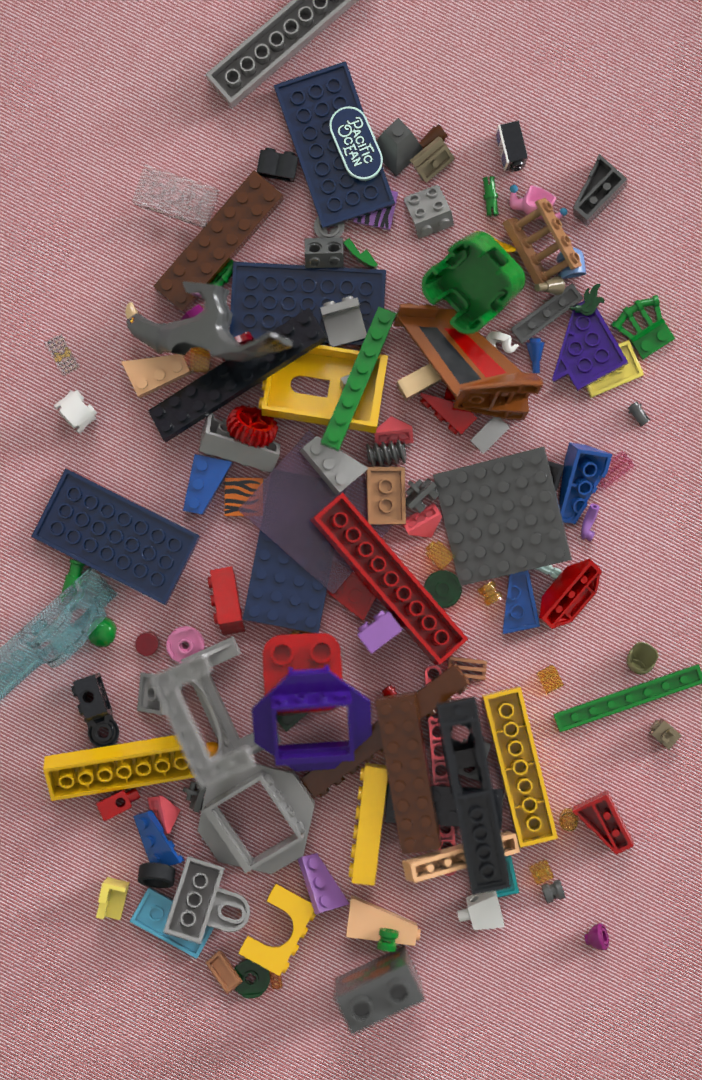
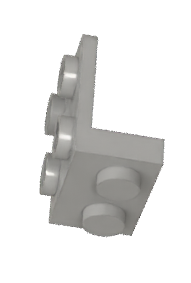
(429, 211)
(343, 321)

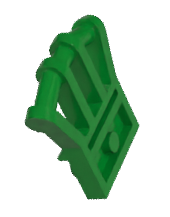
(652, 337)

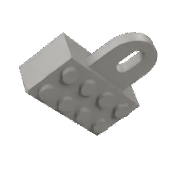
(200, 903)

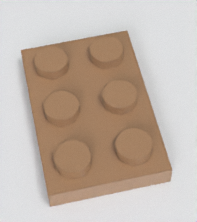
(385, 496)

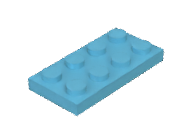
(152, 917)

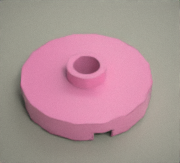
(175, 640)

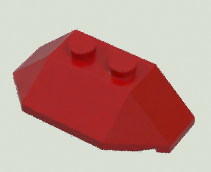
(569, 593)

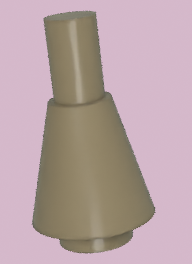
(554, 286)

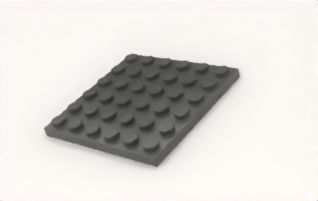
(502, 516)

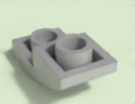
(489, 434)

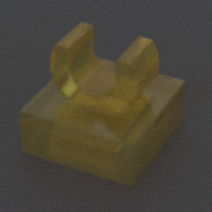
(541, 872)

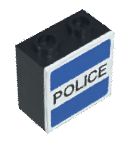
(511, 146)

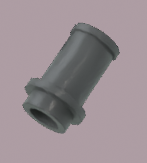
(638, 413)

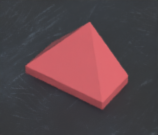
(392, 431)
(423, 523)
(164, 811)

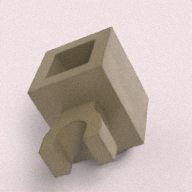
(664, 733)

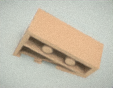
(155, 373)

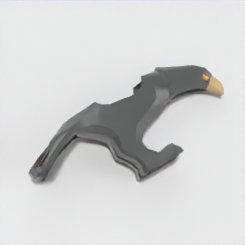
(205, 330)

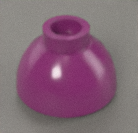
(598, 937)

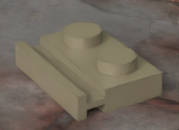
(432, 159)

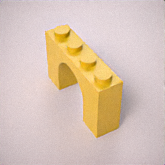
(276, 957)

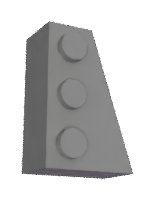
(333, 466)

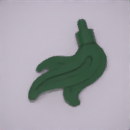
(591, 302)

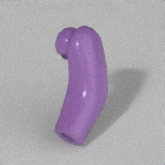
(588, 521)

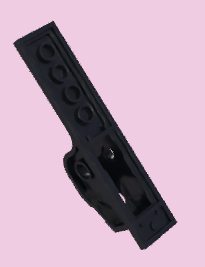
(477, 807)

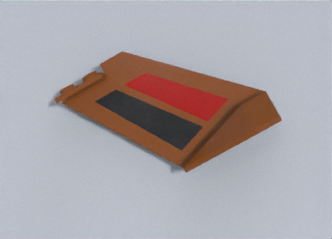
(469, 364)

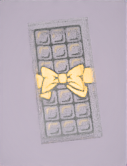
(62, 354)

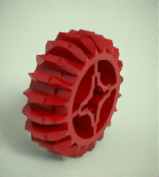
(251, 427)

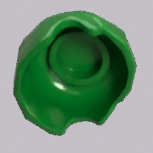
(104, 633)

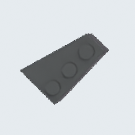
(599, 191)

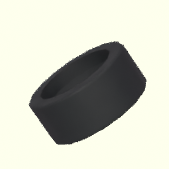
(156, 875)

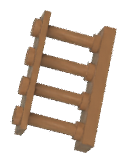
(524, 244)

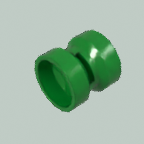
(387, 939)

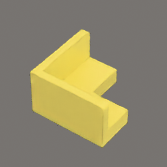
(112, 898)

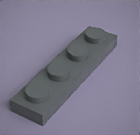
(546, 314)

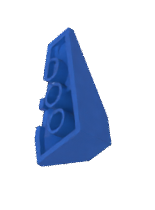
(580, 478)

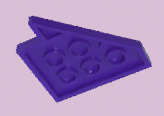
(588, 351)

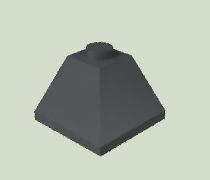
(398, 146)

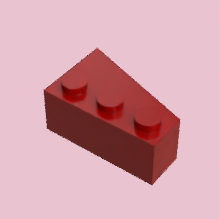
(226, 600)
(605, 821)

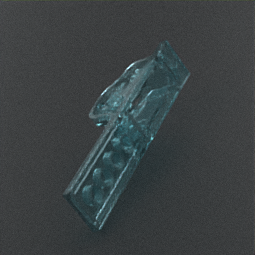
(23, 651)

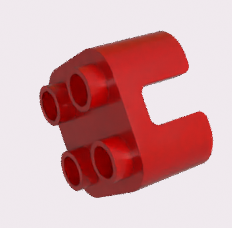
(301, 653)

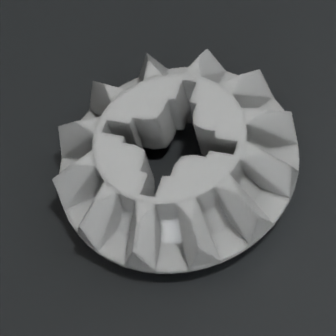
(323, 233)

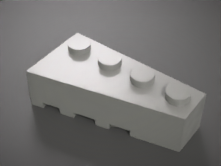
(217, 441)

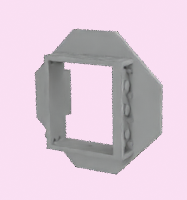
(287, 794)

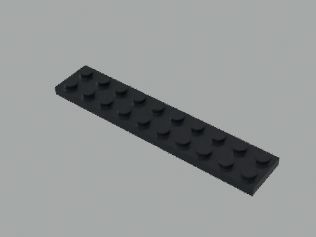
(234, 378)

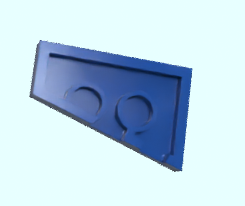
(520, 604)
(154, 841)

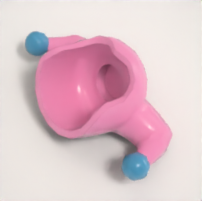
(528, 204)

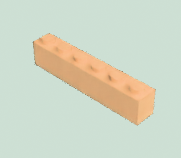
(448, 860)

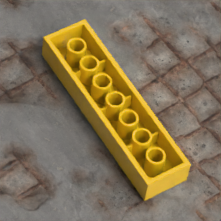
(519, 766)
(115, 767)

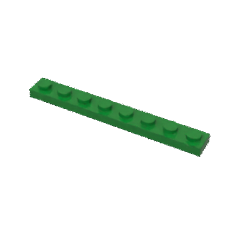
(358, 379)
(628, 698)

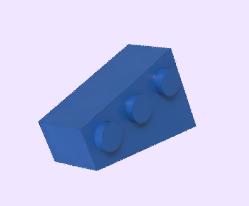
(204, 481)

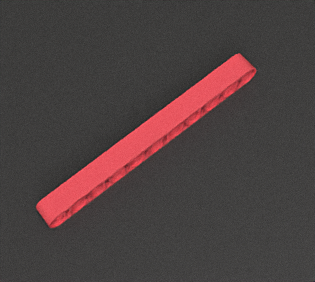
(436, 760)

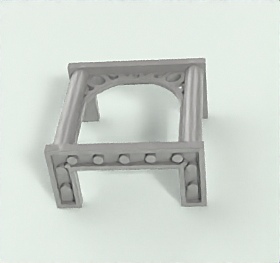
(233, 752)

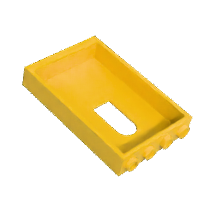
(325, 364)

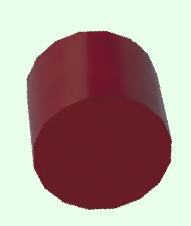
(147, 643)

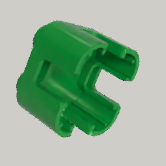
(475, 280)

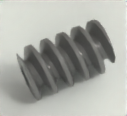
(386, 453)

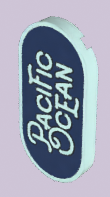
(356, 143)

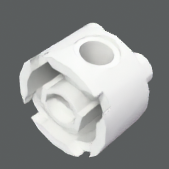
(75, 411)

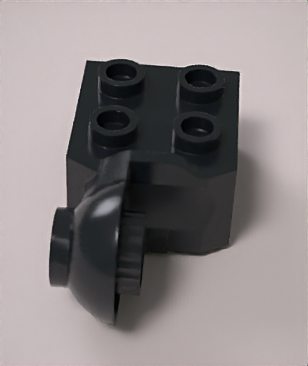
(96, 712)

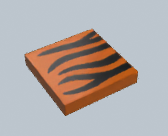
(237, 492)

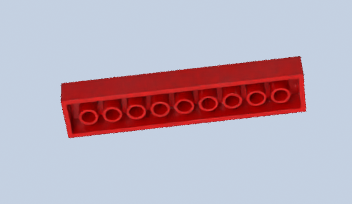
(389, 579)

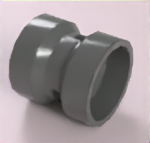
(553, 891)

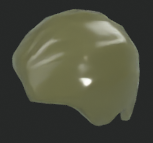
(642, 658)

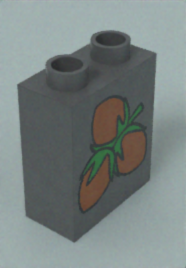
(378, 990)

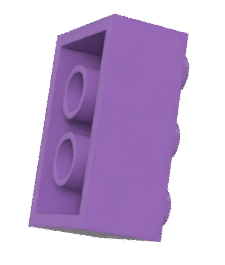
(379, 631)

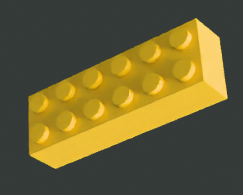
(370, 823)

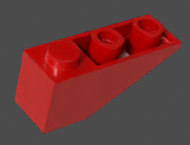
(457, 419)

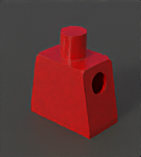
(108, 807)

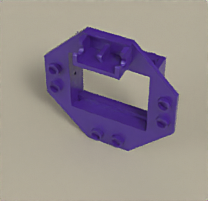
(306, 691)

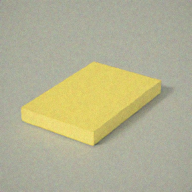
(621, 376)

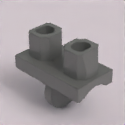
(418, 492)
(196, 794)

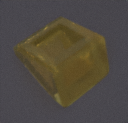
(550, 679)

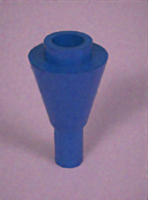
(535, 350)

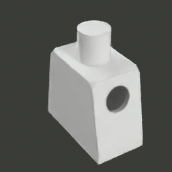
(482, 911)

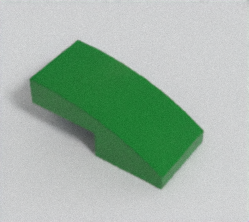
(364, 258)

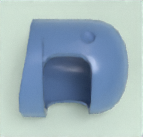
(567, 272)

